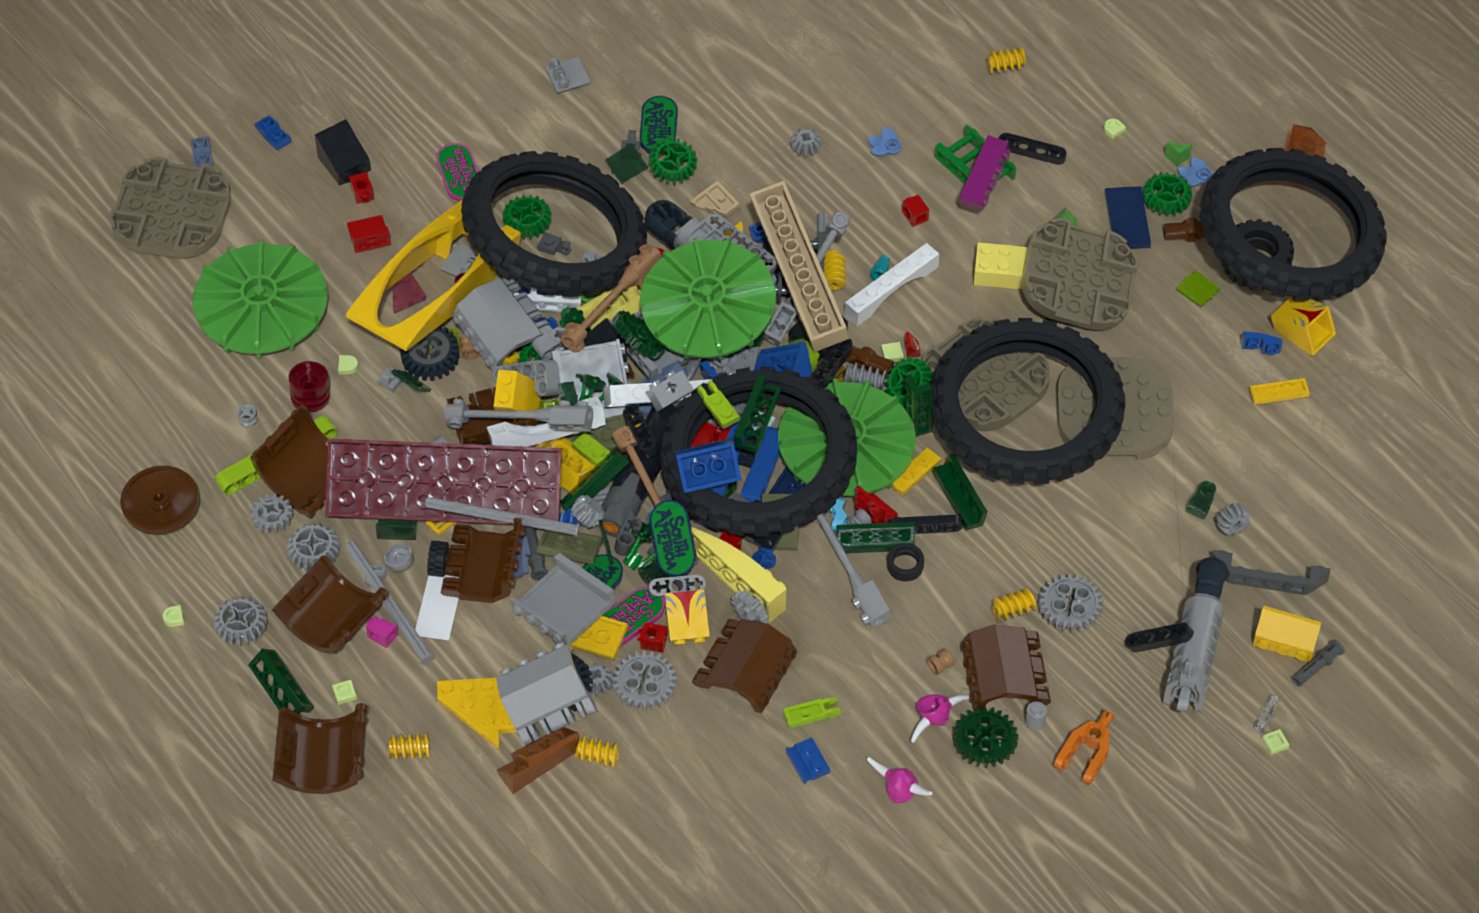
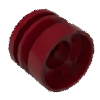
(309, 385)

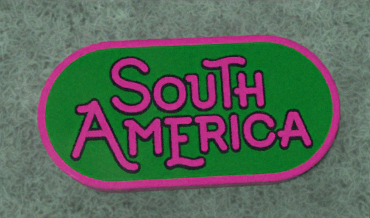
(456, 168)
(635, 610)

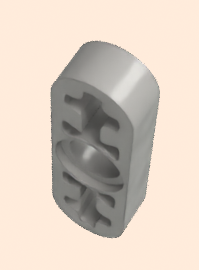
(661, 581)

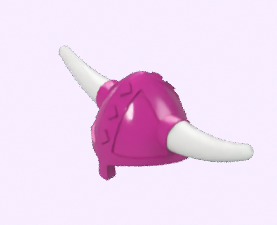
(935, 711)
(900, 783)

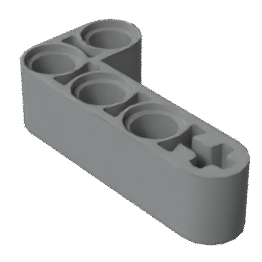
(543, 372)

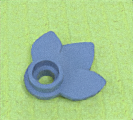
(885, 143)
(1196, 173)

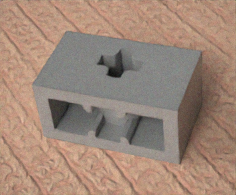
(661, 397)

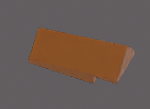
(538, 758)

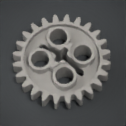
(1052, 598)
(662, 684)

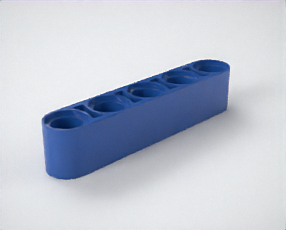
(762, 467)

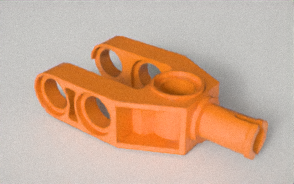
(1083, 735)

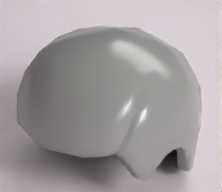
(399, 557)

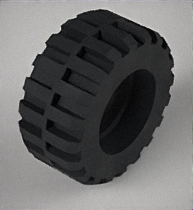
(1267, 238)

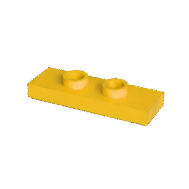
(1279, 391)
(916, 471)

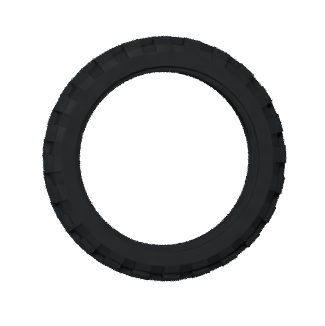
(533, 270)
(1273, 275)
(1015, 464)
(774, 515)

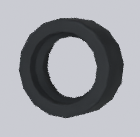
(907, 574)

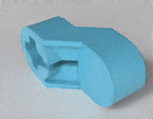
(838, 513)

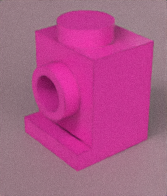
(381, 631)

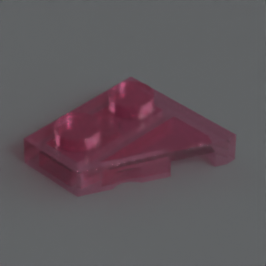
(407, 293)

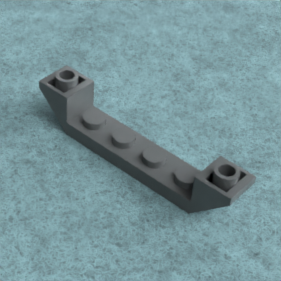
(1273, 581)

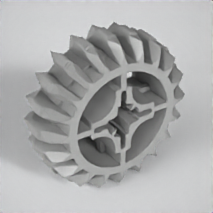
(302, 541)
(237, 631)

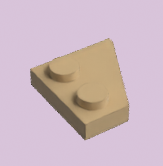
(716, 200)

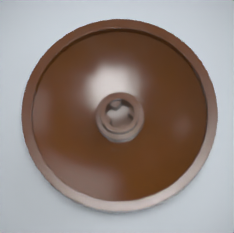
(159, 499)

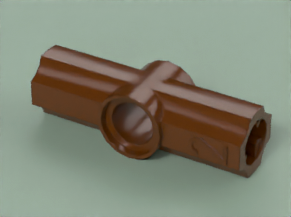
(1189, 230)
(869, 358)

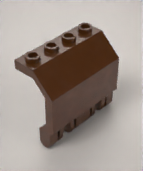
(475, 429)
(483, 564)
(748, 661)
(1003, 666)

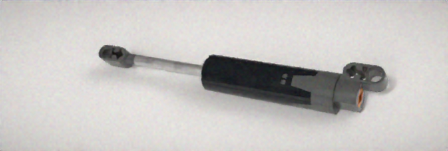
(628, 489)

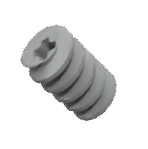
(861, 375)

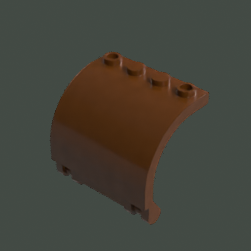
(295, 462)
(326, 607)
(319, 753)

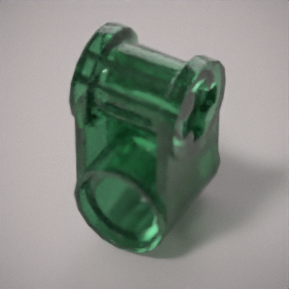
(1202, 500)
(651, 572)

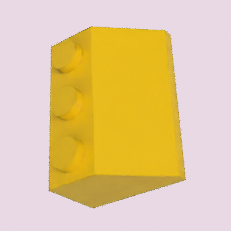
(574, 465)
(1287, 634)

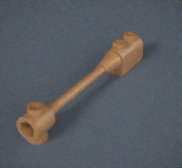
(634, 274)
(626, 442)

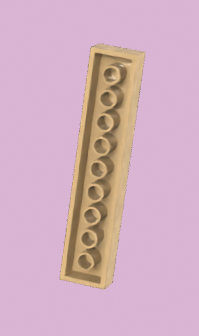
(799, 266)

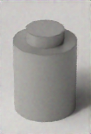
(1036, 716)

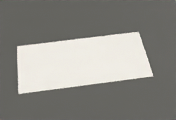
(436, 611)

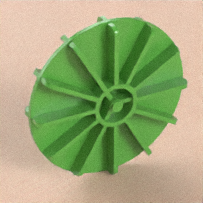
(260, 298)
(708, 298)
(882, 430)

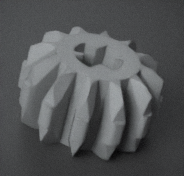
(806, 142)
(587, 511)
(1233, 519)
(601, 679)

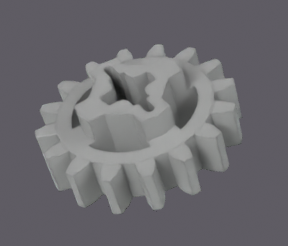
(271, 513)
(749, 607)

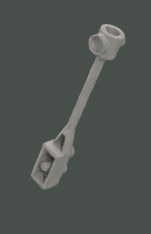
(787, 312)
(559, 417)
(866, 594)

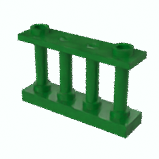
(957, 165)

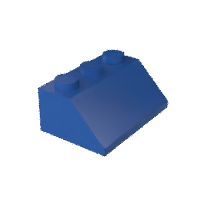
(789, 357)
(707, 465)

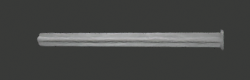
(502, 516)
(390, 604)

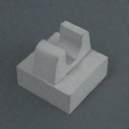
(389, 380)

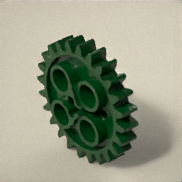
(637, 334)
(972, 726)

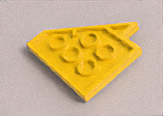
(477, 705)

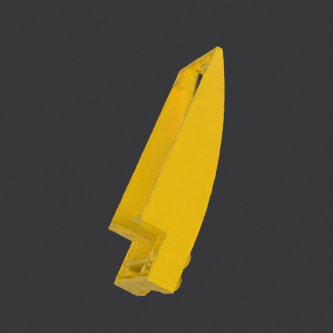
(432, 240)

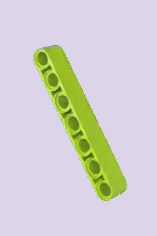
(243, 472)

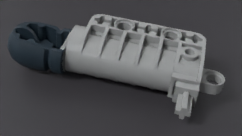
(665, 216)
(1194, 659)

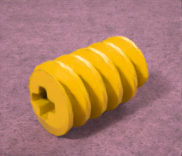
(1006, 59)
(835, 270)
(1013, 603)
(409, 745)
(597, 752)

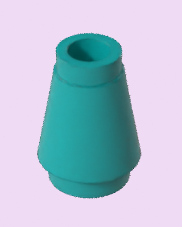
(880, 267)

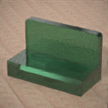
(396, 529)

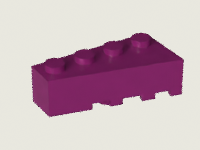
(985, 173)

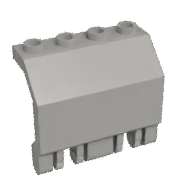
(499, 320)
(544, 692)

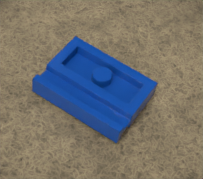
(808, 760)

